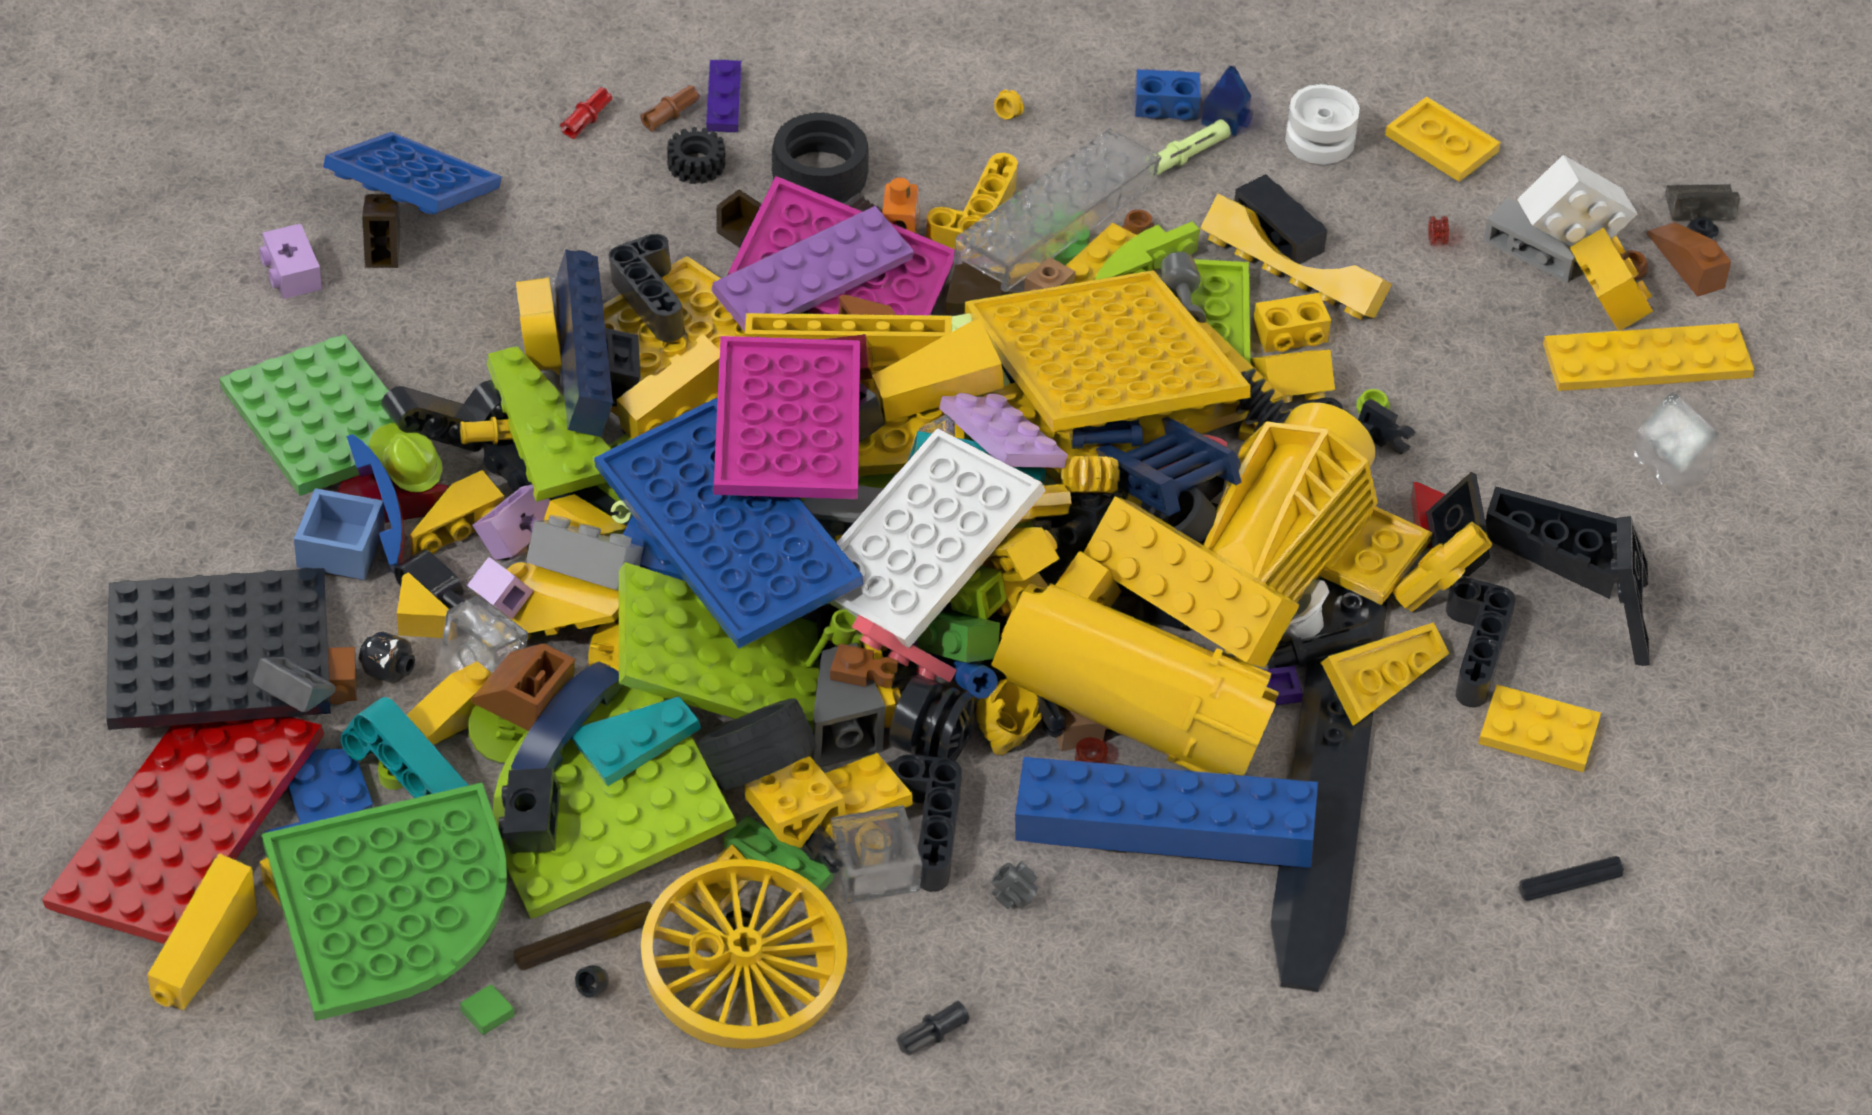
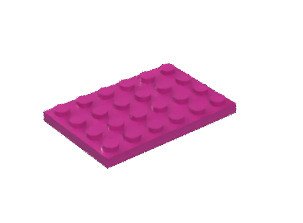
(796, 213)
(787, 418)

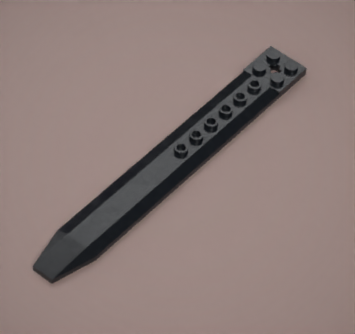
(1329, 750)

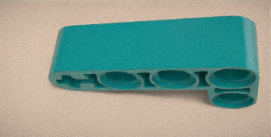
(401, 748)

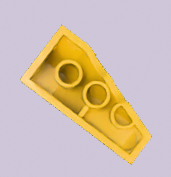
(562, 601)

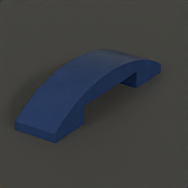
(565, 716)

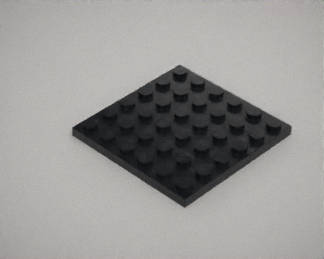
(195, 642)

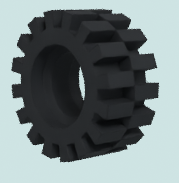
(691, 167)

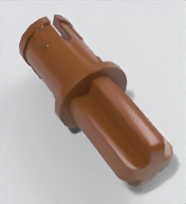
(669, 108)

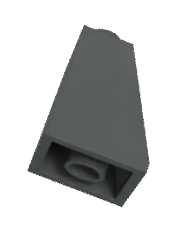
(846, 717)

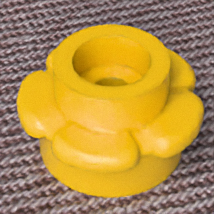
(1004, 108)

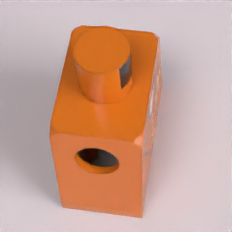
(902, 203)

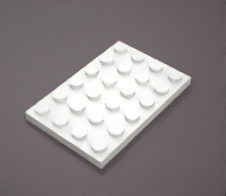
(931, 533)

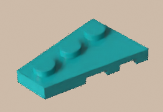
(635, 737)

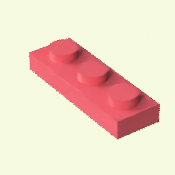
(877, 636)

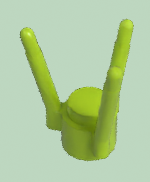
(838, 632)

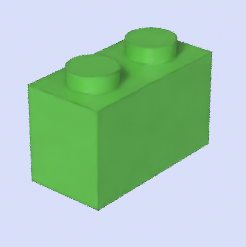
(960, 637)

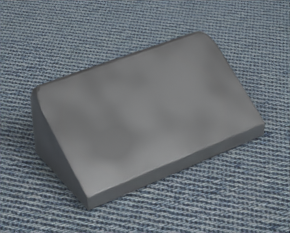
(292, 683)

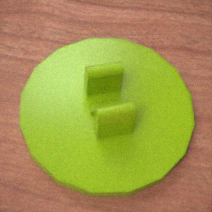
(492, 734)

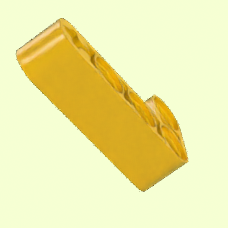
(991, 191)
(539, 323)

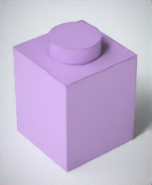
(500, 588)

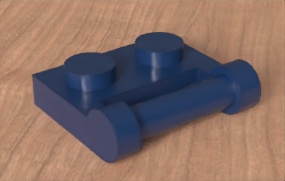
(1111, 433)

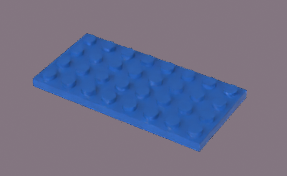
(743, 556)

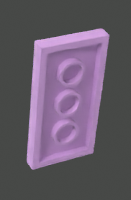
(1003, 431)

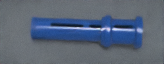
(973, 676)

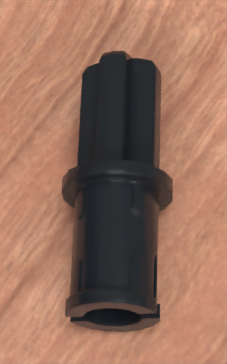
(933, 1028)

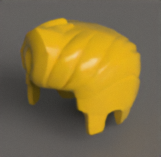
(1007, 716)

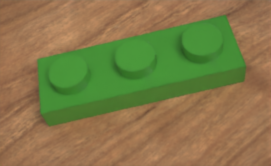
(761, 844)

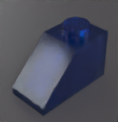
(1229, 102)

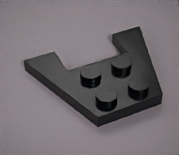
(1632, 572)

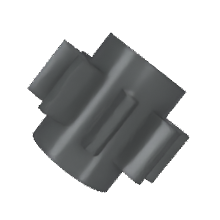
(1014, 885)

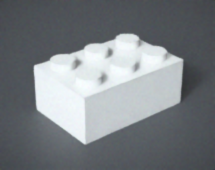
(1575, 203)

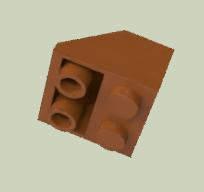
(525, 684)

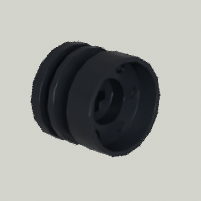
(929, 720)

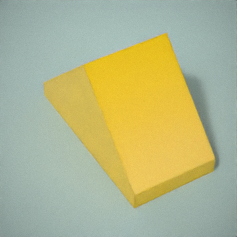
(419, 610)

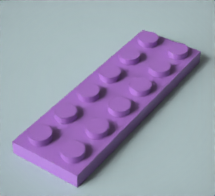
(815, 268)

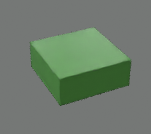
(487, 1009)

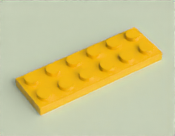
(1648, 356)

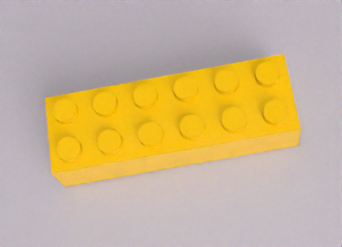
(1191, 582)

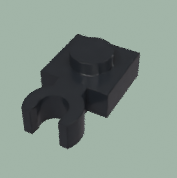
(1386, 426)

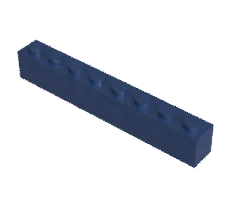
(583, 343)

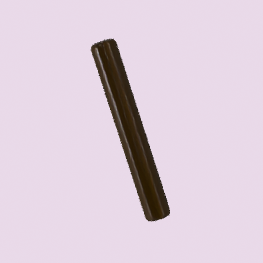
(581, 936)

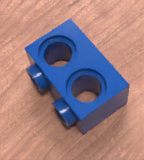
(1167, 94)

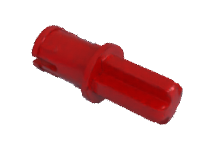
(585, 113)

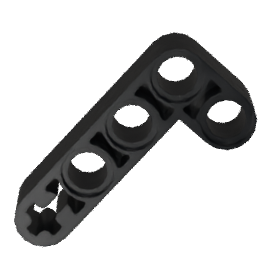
(637, 276)
(440, 417)
(1490, 612)
(938, 786)

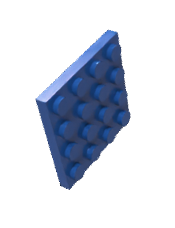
(411, 172)

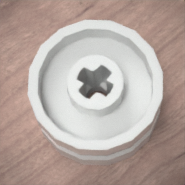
(1322, 124)

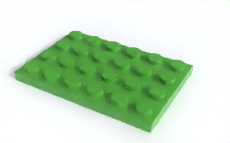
(307, 407)

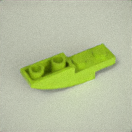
(1149, 249)

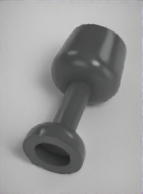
(1183, 279)

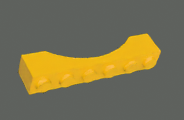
(1350, 285)

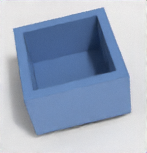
(339, 533)

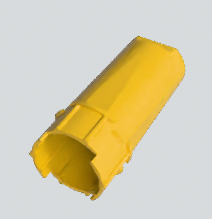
(1137, 679)

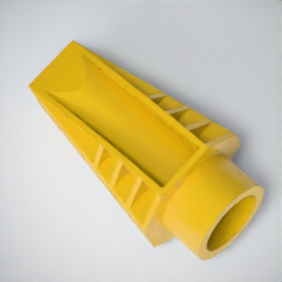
(1297, 498)

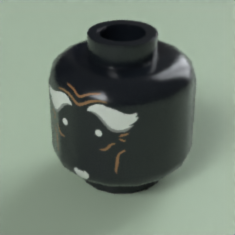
(386, 657)

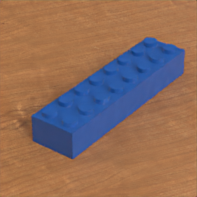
(1166, 812)

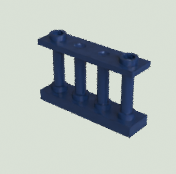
(1159, 486)

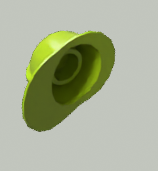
(407, 458)

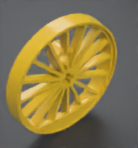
(759, 960)

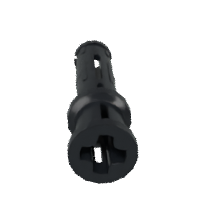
(1300, 651)

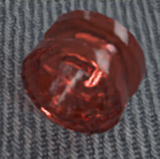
(1438, 230)
(1094, 745)

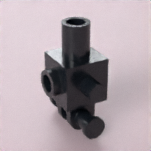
(1084, 518)

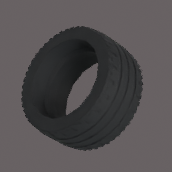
(822, 134)
(757, 744)

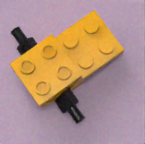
(803, 799)

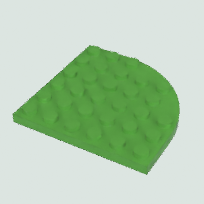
(389, 896)

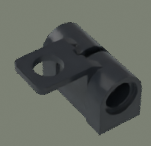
(623, 362)

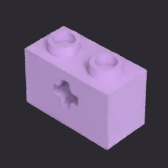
(290, 261)
(510, 524)

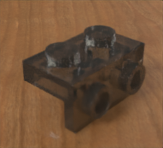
(1699, 201)

